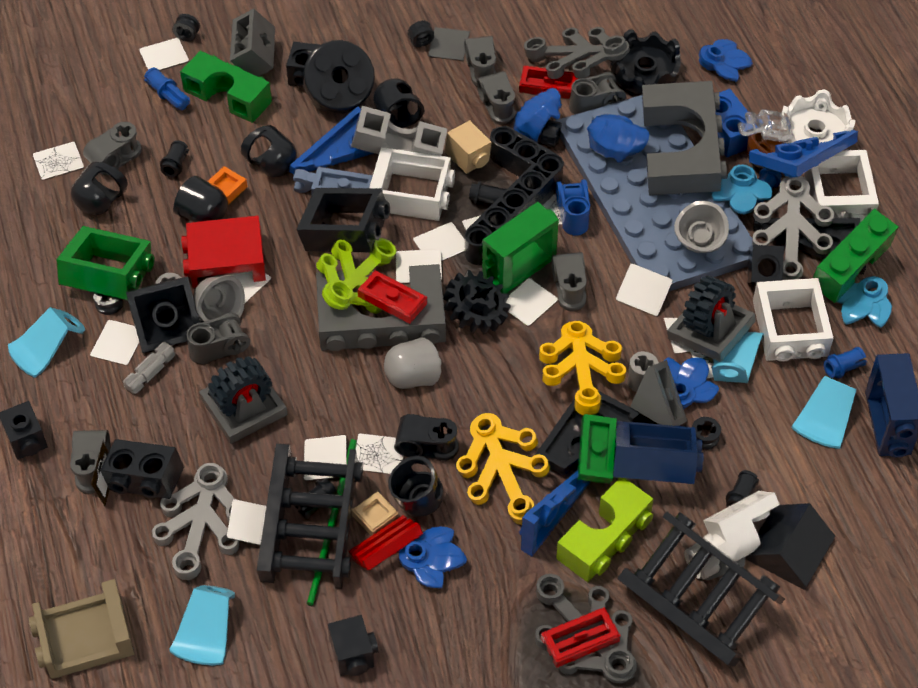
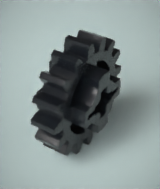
(476, 302)

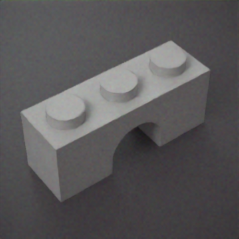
(376, 131)

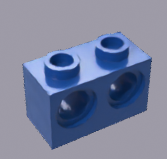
(732, 113)

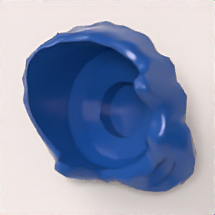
(536, 113)
(616, 136)

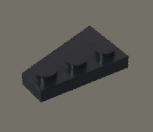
(563, 442)

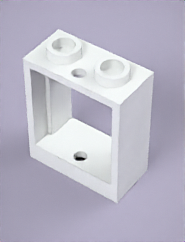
(845, 162)
(414, 165)
(786, 295)

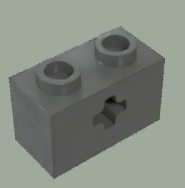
(252, 43)

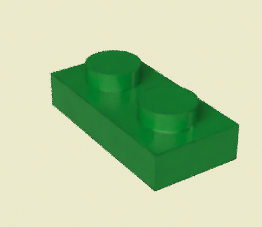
(597, 449)

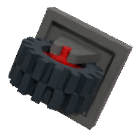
(711, 320)
(242, 399)

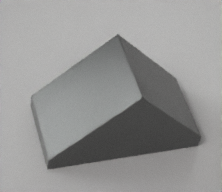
(658, 396)

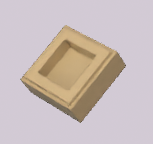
(375, 513)

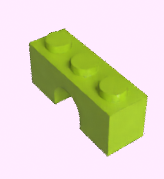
(590, 550)

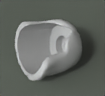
(413, 364)

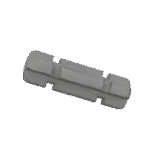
(149, 368)

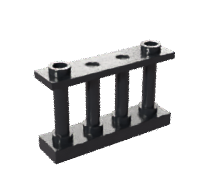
(278, 528)
(697, 621)

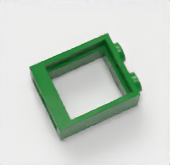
(520, 247)
(77, 271)

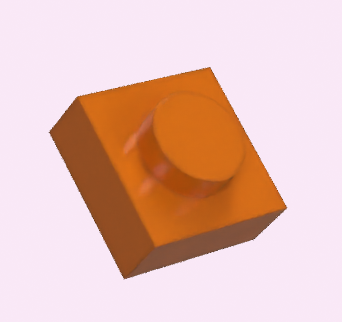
(229, 182)

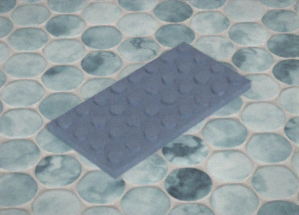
(643, 220)

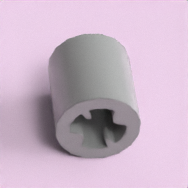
(638, 365)

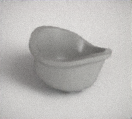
(702, 227)
(218, 297)

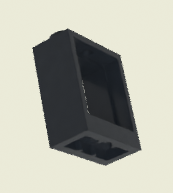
(319, 236)

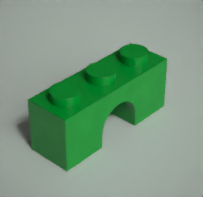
(245, 92)
(861, 246)

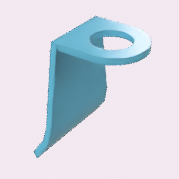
(40, 342)
(739, 361)
(826, 413)
(204, 627)

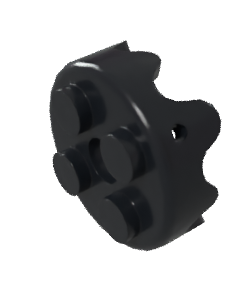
(651, 51)
(334, 96)

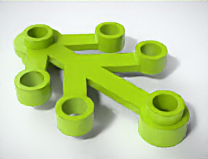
(340, 293)

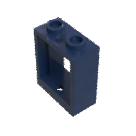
(893, 404)
(657, 452)

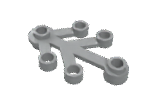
(794, 222)
(199, 516)

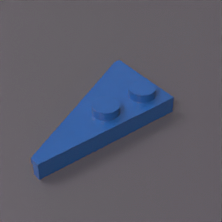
(332, 147)
(802, 155)
(545, 515)

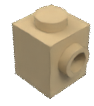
(468, 147)

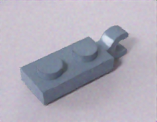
(329, 179)

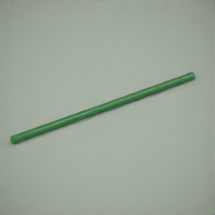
(313, 591)

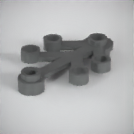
(611, 48)
(607, 656)

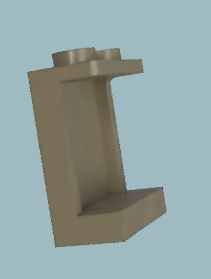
(82, 633)

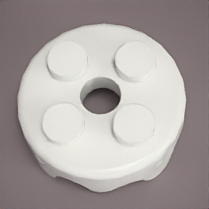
(817, 113)

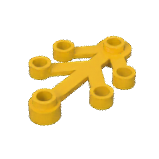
(578, 336)
(500, 462)

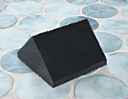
(163, 313)
(792, 543)

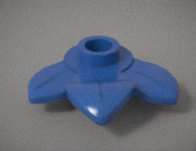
(724, 59)
(691, 381)
(436, 556)

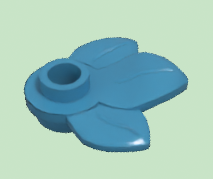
(742, 189)
(861, 303)

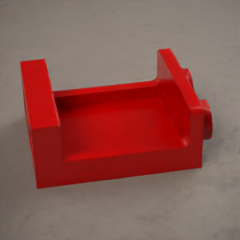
(223, 248)

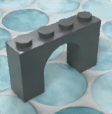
(695, 168)
(354, 330)

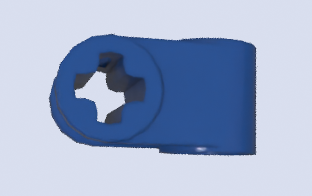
(573, 206)

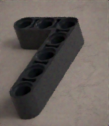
(537, 173)

